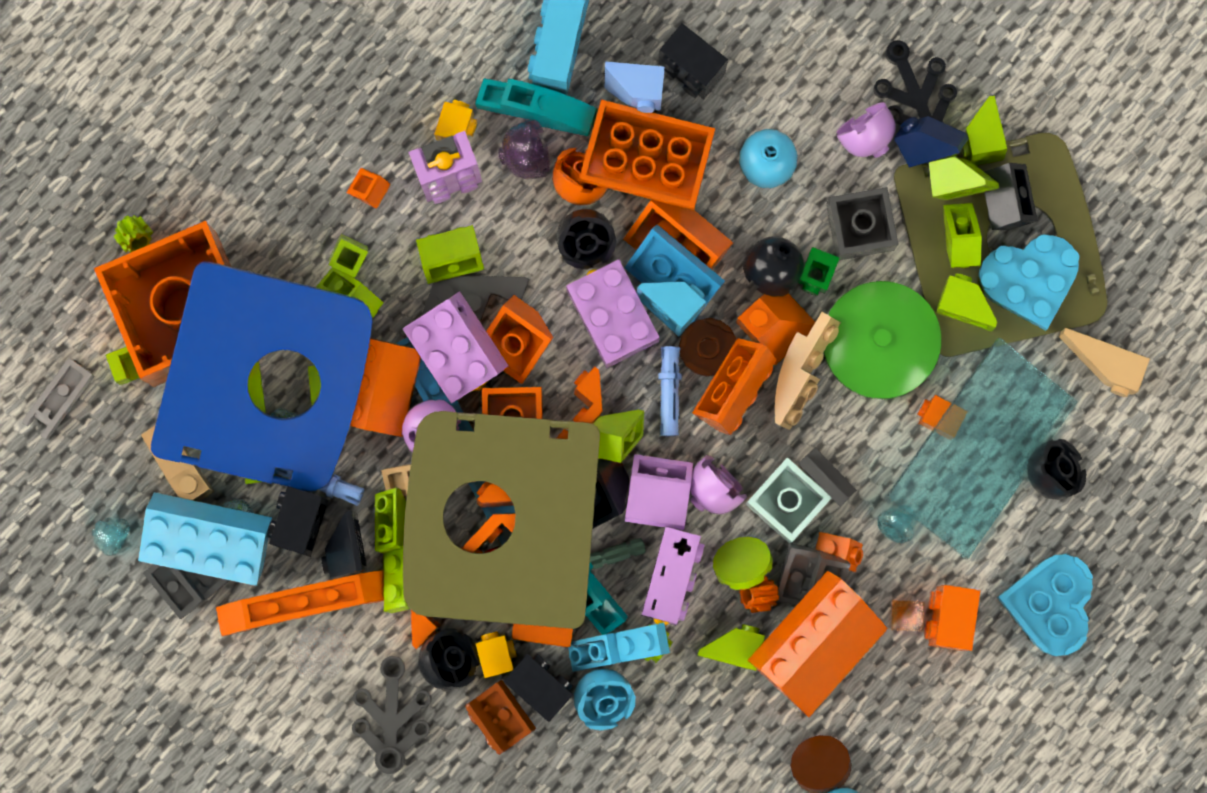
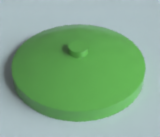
(884, 340)

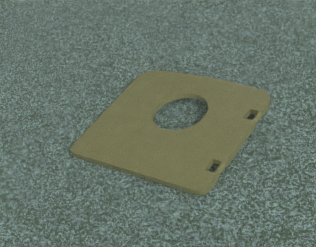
(1054, 192)
(545, 563)

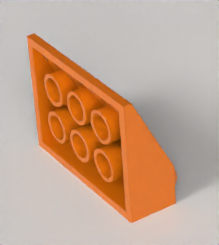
(647, 154)
(818, 643)

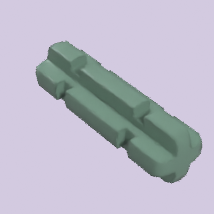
(617, 553)

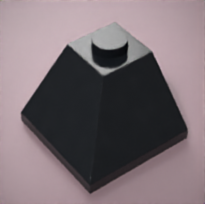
(610, 491)
(345, 549)

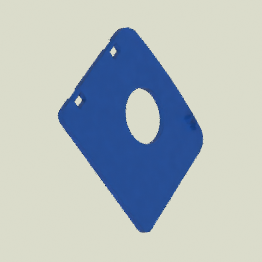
(224, 330)

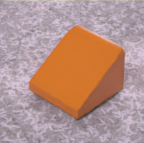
(368, 187)

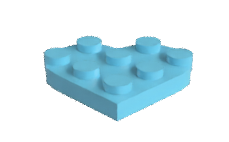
(1031, 279)
(1051, 604)

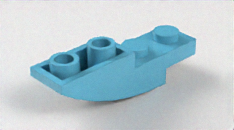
(618, 647)

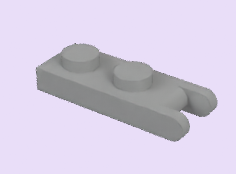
(59, 397)

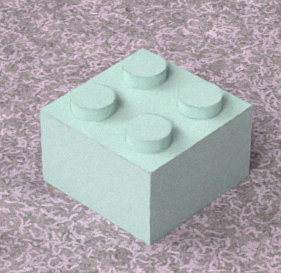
(788, 500)

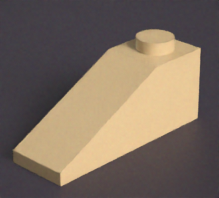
(1111, 364)
(184, 478)

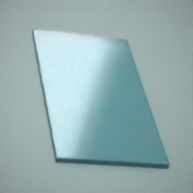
(981, 448)

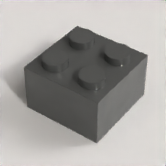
(862, 223)

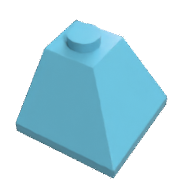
(672, 303)

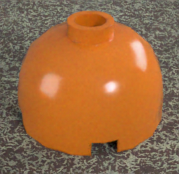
(567, 183)

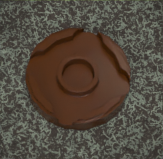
(702, 355)
(821, 764)

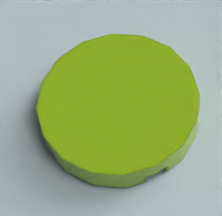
(742, 562)

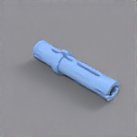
(669, 390)
(335, 487)

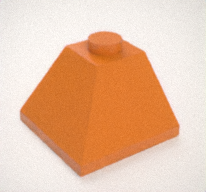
(775, 323)
(519, 337)

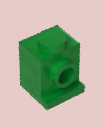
(821, 261)

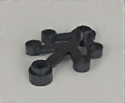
(916, 97)

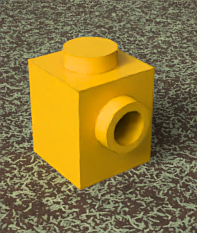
(455, 119)
(495, 654)

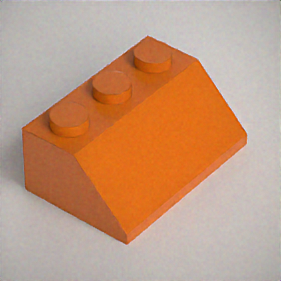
(683, 225)
(735, 385)
(386, 387)

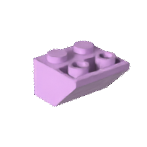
(659, 492)

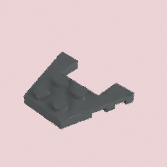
(476, 291)

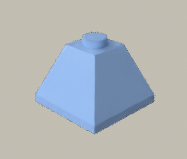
(635, 84)

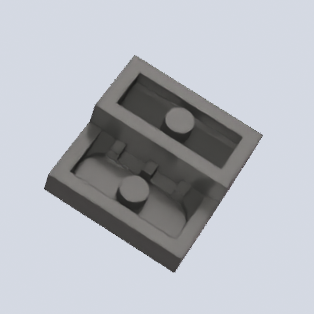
(827, 477)
(803, 569)
(183, 589)

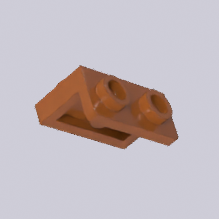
(499, 717)

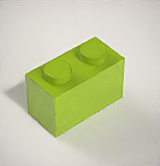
(450, 254)

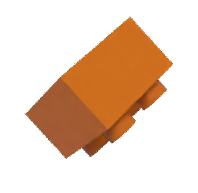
(151, 291)

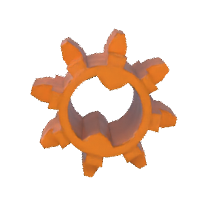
(760, 597)

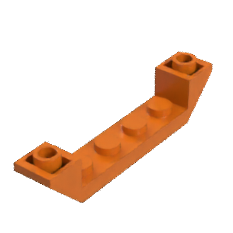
(589, 392)
(301, 602)
(423, 626)

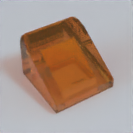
(908, 616)

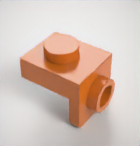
(841, 547)

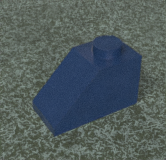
(928, 140)

